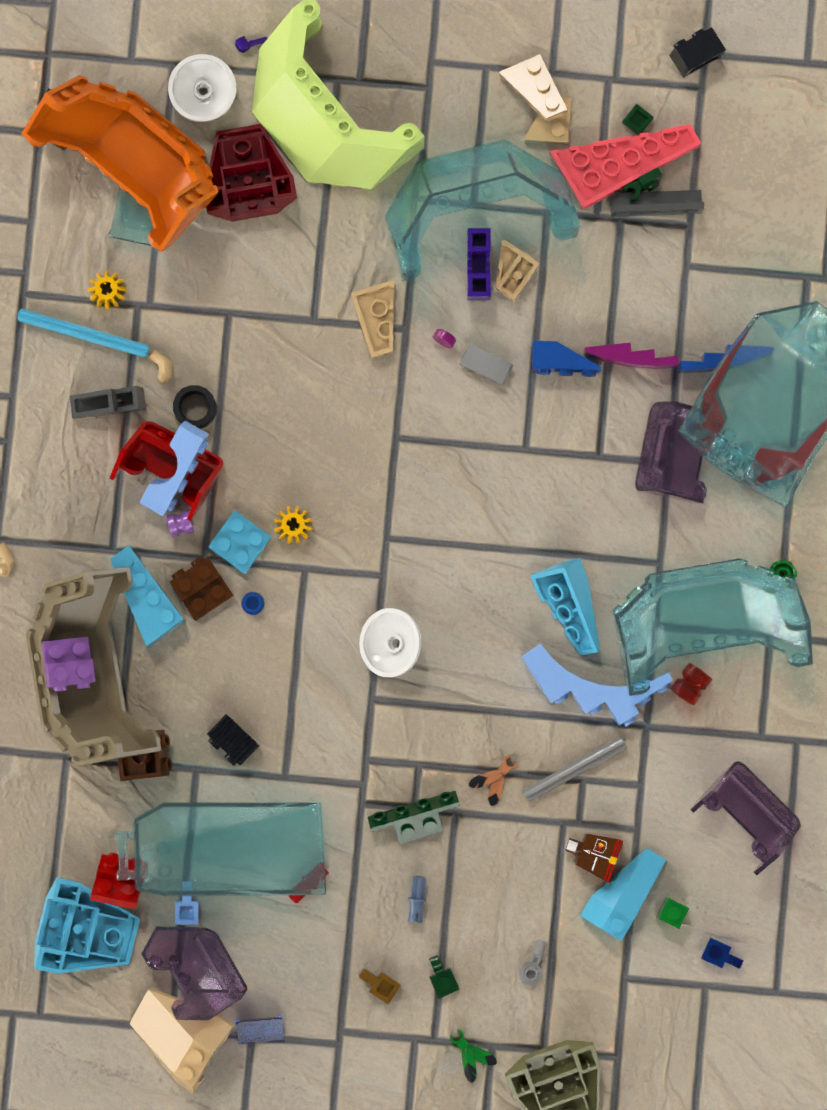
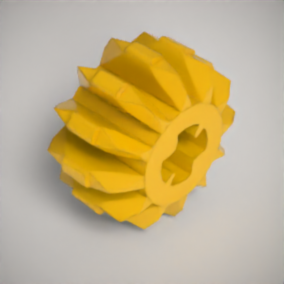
(114, 285)
(300, 521)

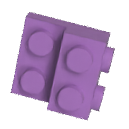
(68, 663)

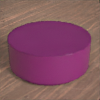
(444, 338)

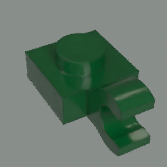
(646, 182)
(443, 980)

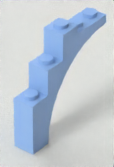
(589, 696)

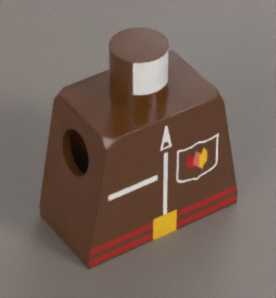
(596, 854)

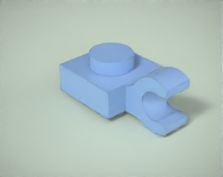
(186, 911)

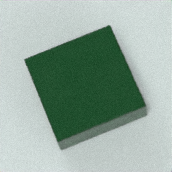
(637, 119)

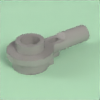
(530, 972)

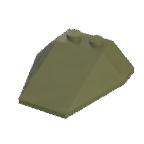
(557, 1078)

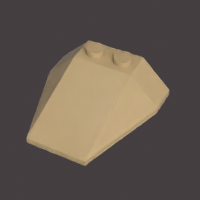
(179, 1045)

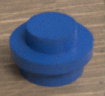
(252, 603)

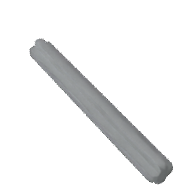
(574, 769)

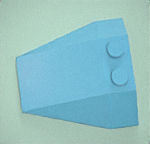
(82, 932)

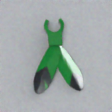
(470, 1053)

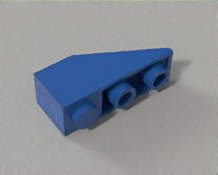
(555, 357)

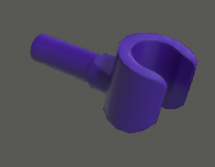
(243, 45)

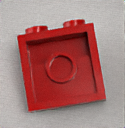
(109, 889)

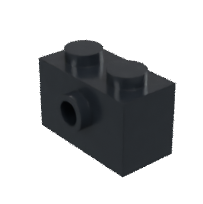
(697, 52)

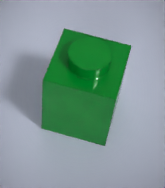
(672, 912)

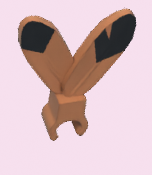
(495, 777)

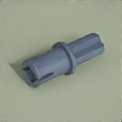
(417, 899)

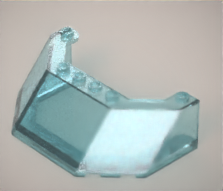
(468, 181)
(709, 611)

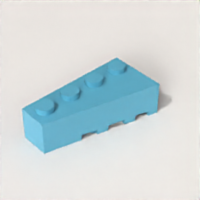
(147, 600)

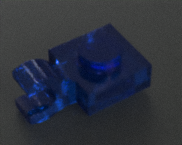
(718, 953)

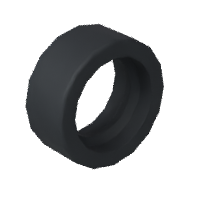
(195, 389)

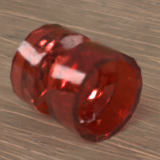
(690, 685)

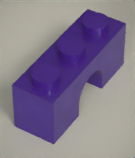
(478, 264)

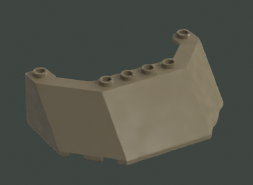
(94, 719)

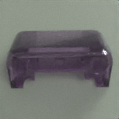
(667, 460)

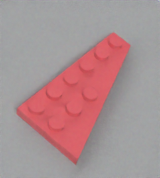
(610, 164)

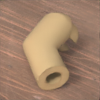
(165, 366)

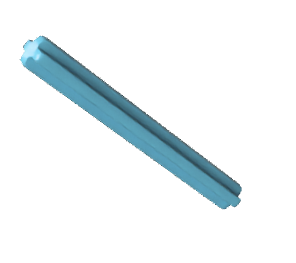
(83, 333)

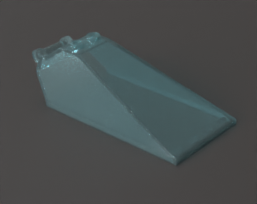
(226, 849)

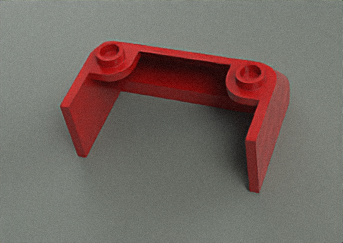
(151, 450)

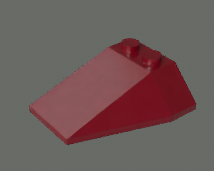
(248, 175)

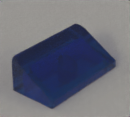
(260, 1030)

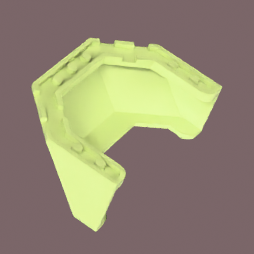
(310, 120)

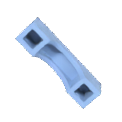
(187, 445)

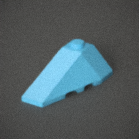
(569, 597)
(619, 900)

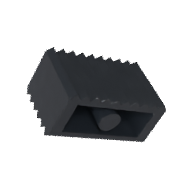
(232, 740)

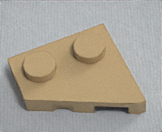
(554, 131)
(514, 270)

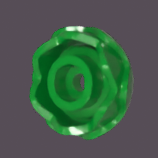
(785, 567)

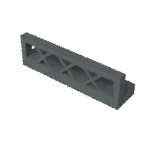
(657, 203)

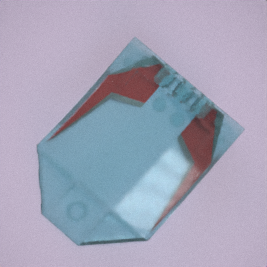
(766, 402)

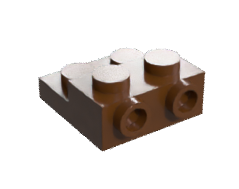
(201, 587)
(147, 765)

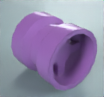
(179, 523)

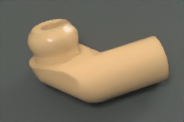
(6, 560)

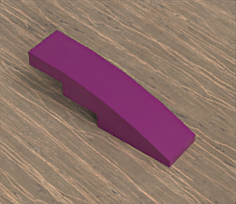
(621, 355)

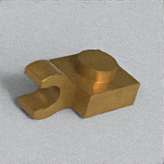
(382, 986)

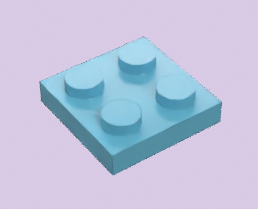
(239, 542)

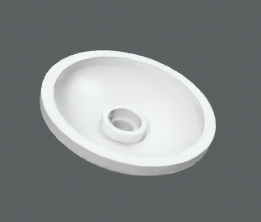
(200, 73)
(380, 640)

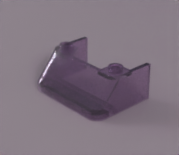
(754, 809)

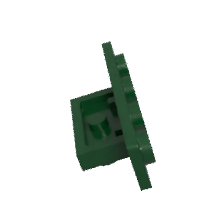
(415, 819)

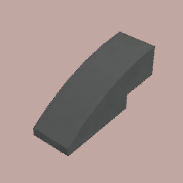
(107, 402)

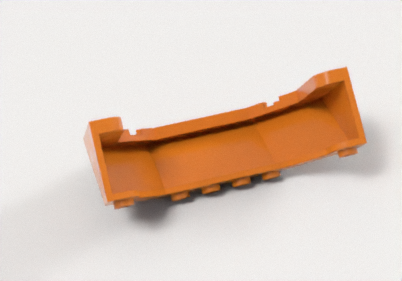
(132, 148)

